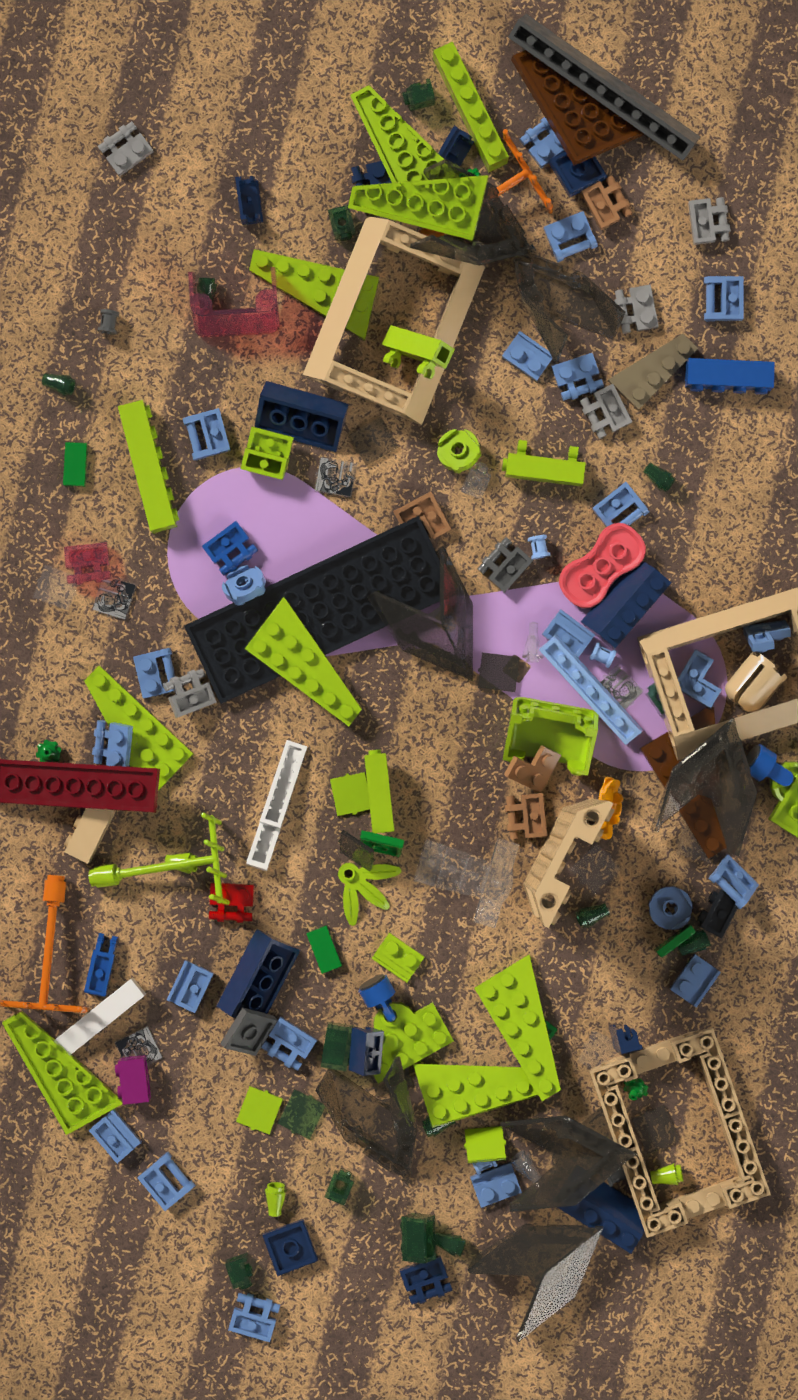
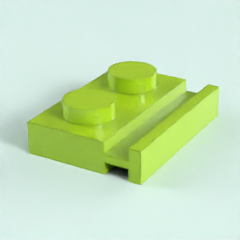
(398, 957)

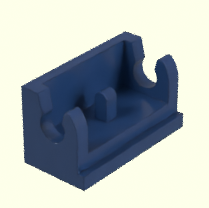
(456, 146)
(249, 200)
(623, 1041)
(366, 1051)

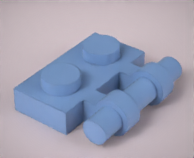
(544, 149)
(575, 370)
(119, 744)
(292, 1038)
(251, 1323)

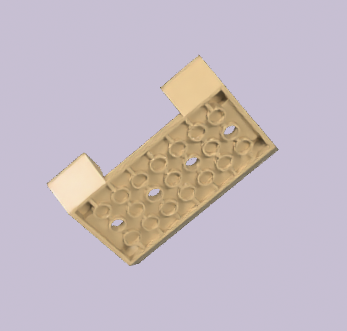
(549, 862)

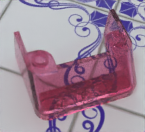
(235, 322)

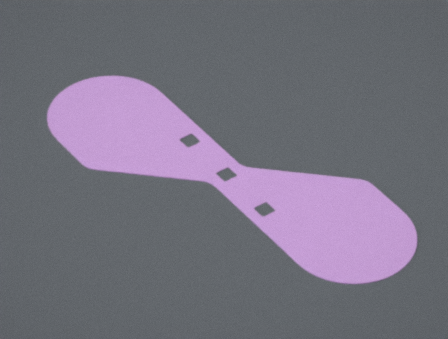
(303, 527)

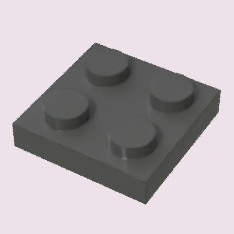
(249, 1031)

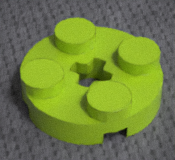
(461, 461)

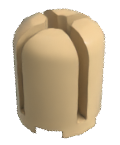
(754, 683)

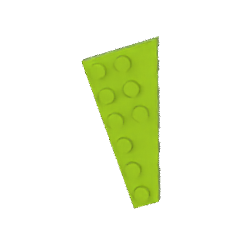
(397, 143)
(433, 204)
(316, 286)
(294, 655)
(151, 741)
(518, 1013)
(65, 1082)
(467, 1090)

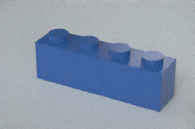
(729, 374)

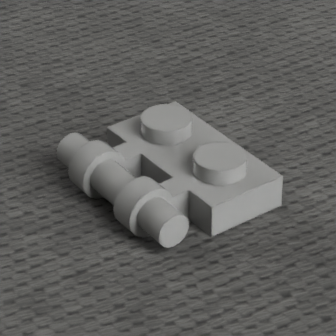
(130, 153)
(702, 222)
(642, 306)
(612, 409)
(192, 699)

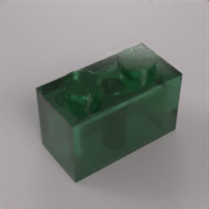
(337, 1046)
(418, 1238)

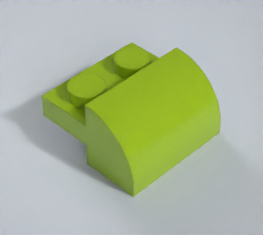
(267, 453)

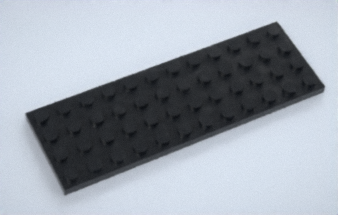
(327, 600)

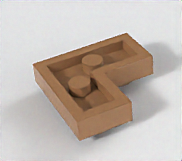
(429, 512)
(535, 773)

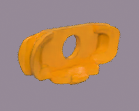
(610, 793)

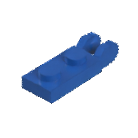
(100, 967)

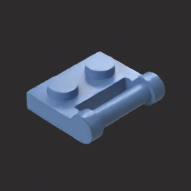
(567, 230)
(731, 298)
(213, 432)
(618, 502)
(149, 673)
(737, 877)
(160, 1186)

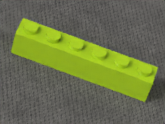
(470, 107)
(147, 466)

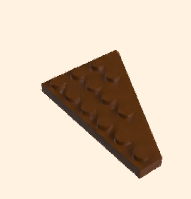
(577, 119)
(699, 812)

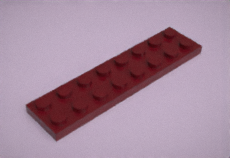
(79, 785)

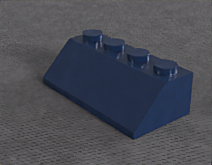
(301, 415)
(625, 604)
(258, 975)
(612, 1210)

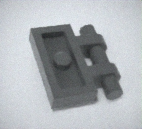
(511, 567)

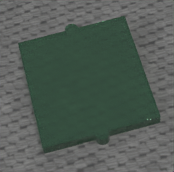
(301, 1114)

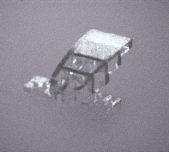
(471, 875)

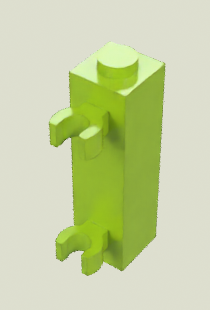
(418, 347)
(544, 469)
(379, 791)

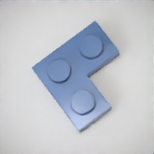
(762, 635)
(692, 680)

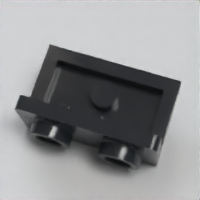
(718, 913)

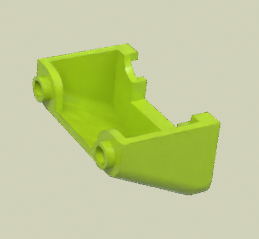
(556, 726)

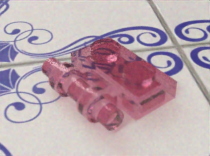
(84, 557)

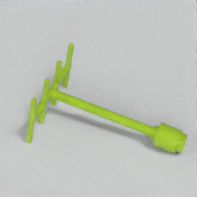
(111, 875)

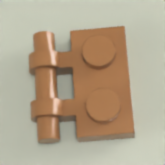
(601, 206)
(533, 816)

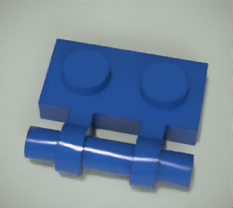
(225, 543)

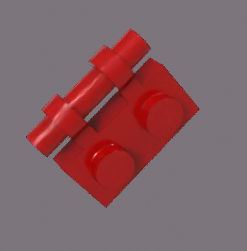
(238, 895)

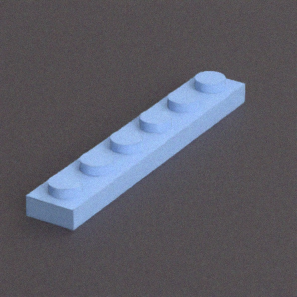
(591, 689)

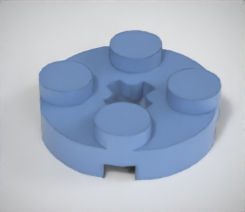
(241, 593)
(658, 905)

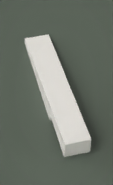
(276, 805)
(101, 1016)

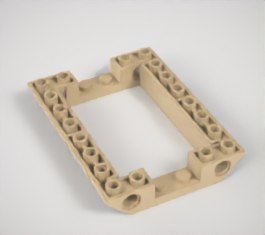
(340, 377)
(660, 668)
(733, 1192)

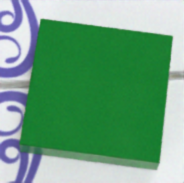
(382, 843)

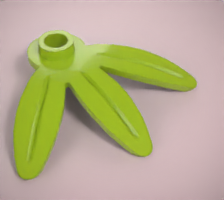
(367, 890)

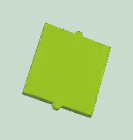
(350, 793)
(259, 1110)
(485, 1144)

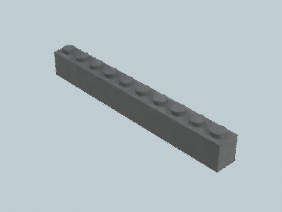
(604, 86)

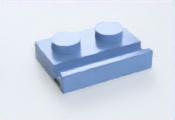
(527, 356)
(570, 632)
(695, 980)
(190, 986)
(115, 1136)
(495, 1184)

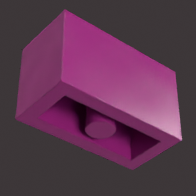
(133, 1079)

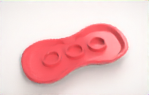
(614, 554)

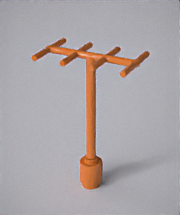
(526, 173)
(54, 895)

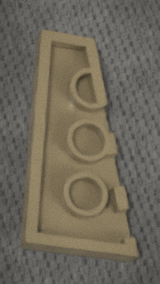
(648, 375)

